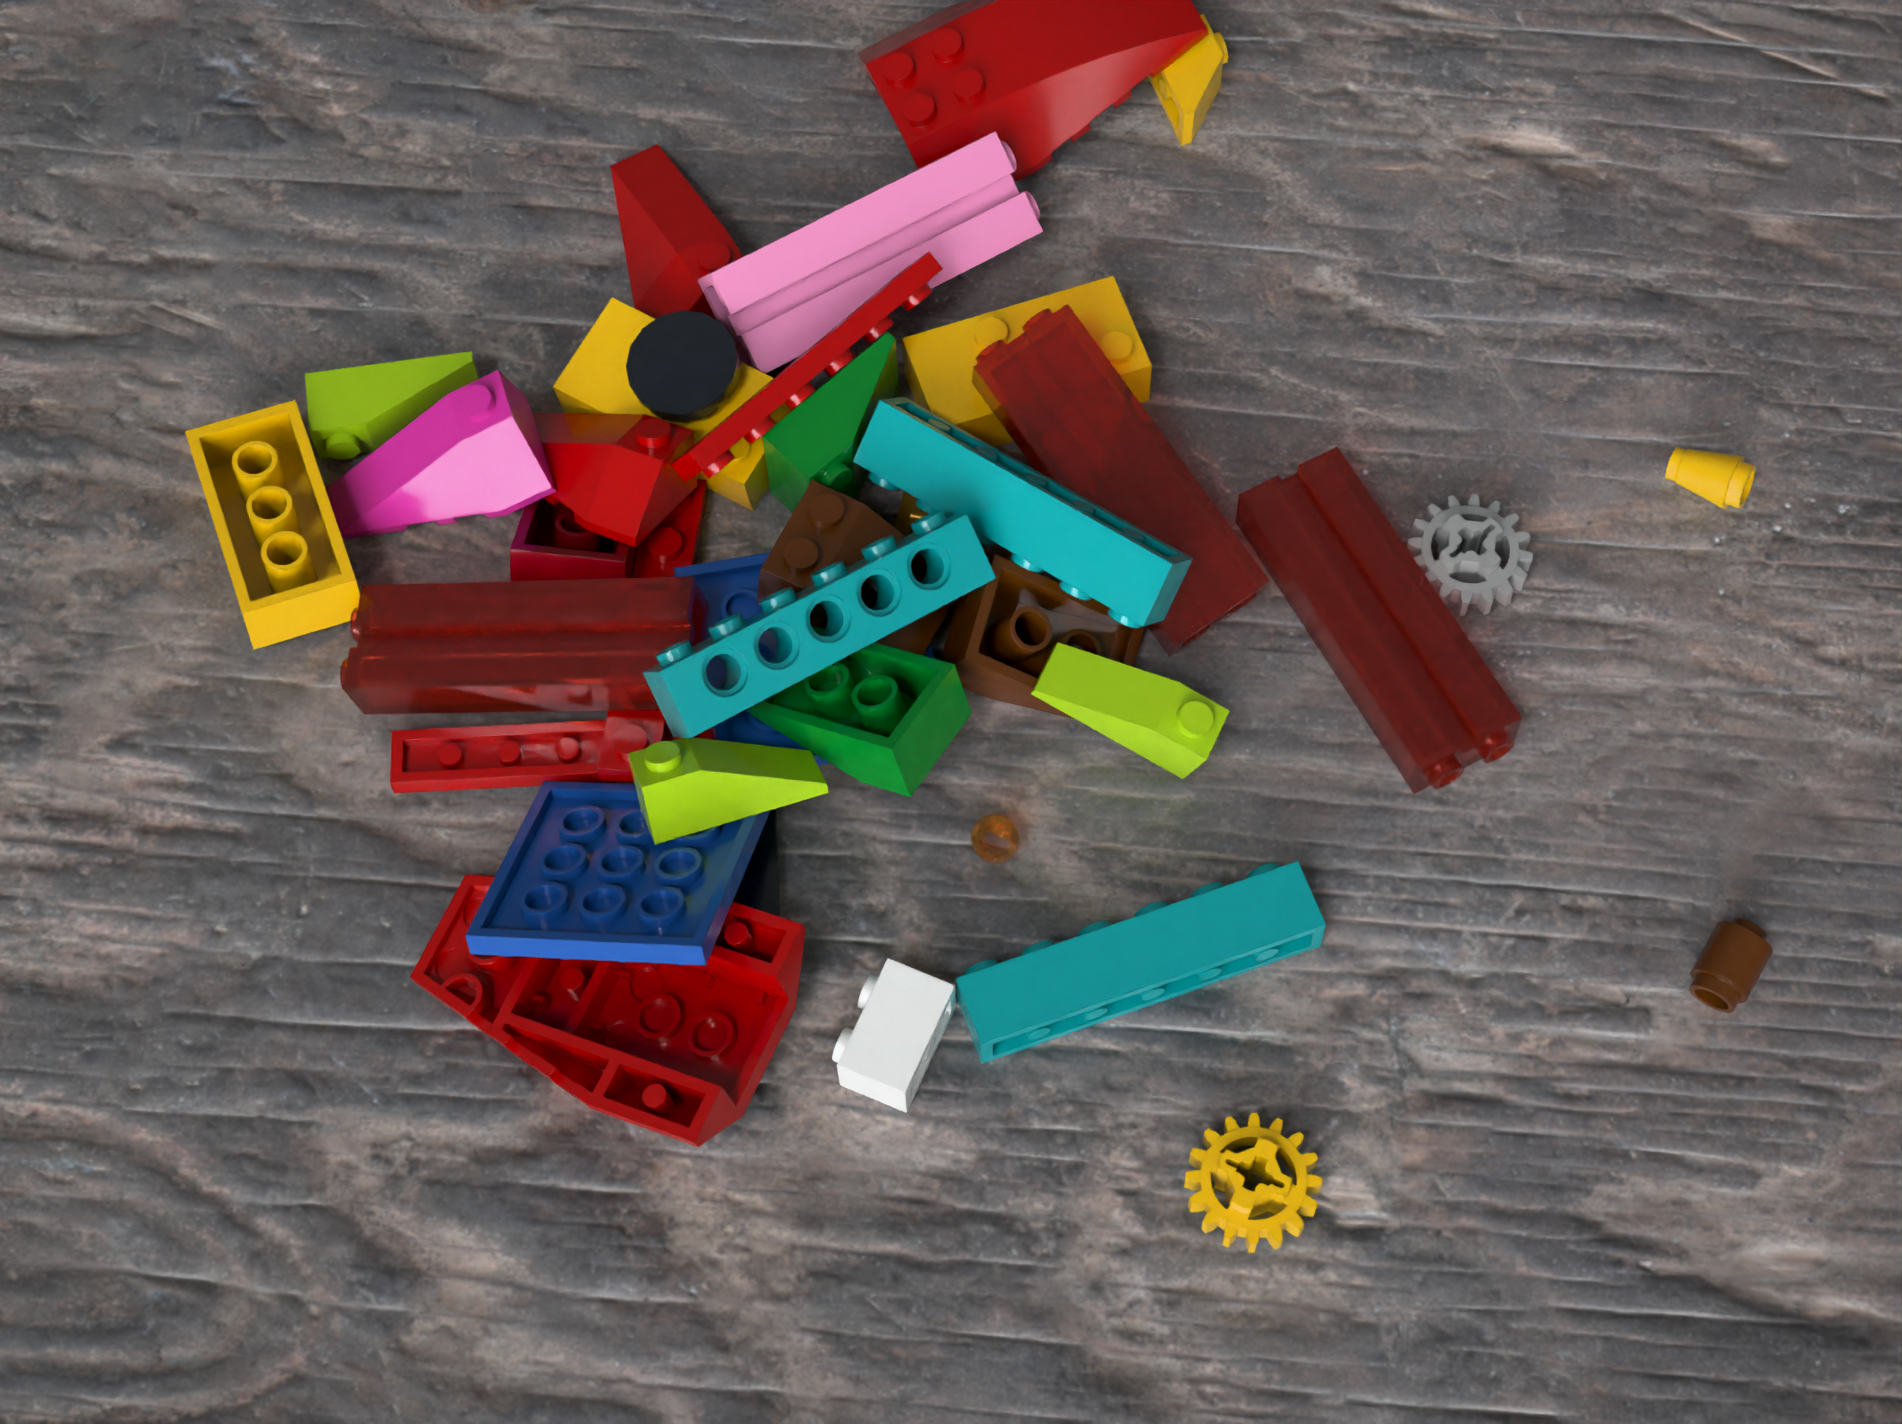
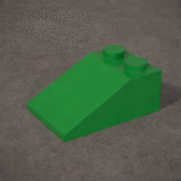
(827, 428)
(874, 714)

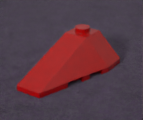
(667, 235)
(615, 470)

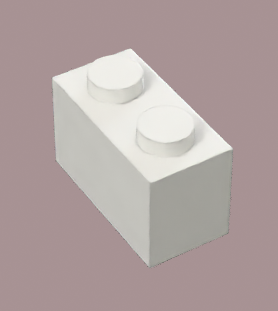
(894, 1034)

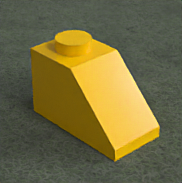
(1192, 84)

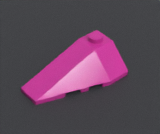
(453, 461)

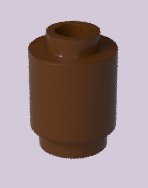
(1730, 964)

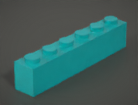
(1023, 512)
(1139, 960)

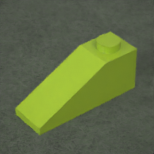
(369, 404)
(1133, 707)
(713, 782)

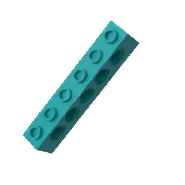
(954, 568)

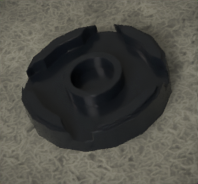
(683, 366)

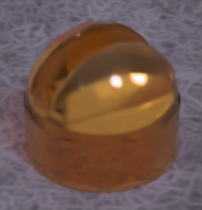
(1000, 827)

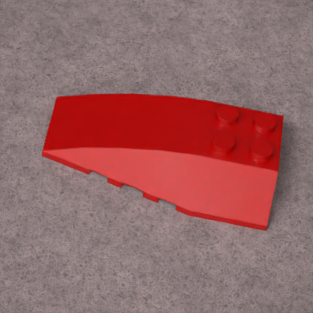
(1022, 70)
(631, 1038)

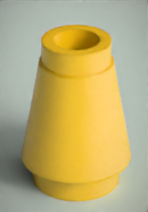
(1712, 475)

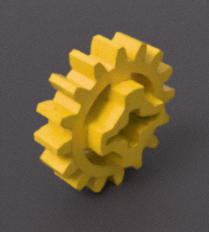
(1273, 1194)

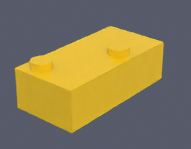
(943, 358)
(600, 384)
(274, 524)

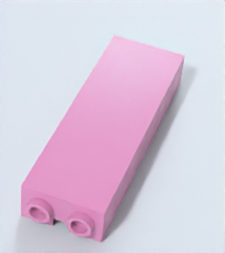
(816, 276)

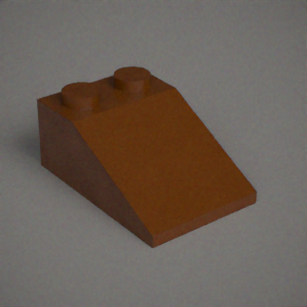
(835, 529)
(1013, 623)

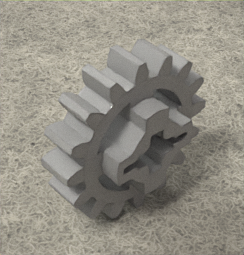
(1468, 550)

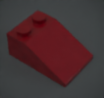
(558, 548)

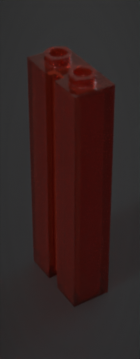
(1097, 439)
(1378, 622)
(516, 644)

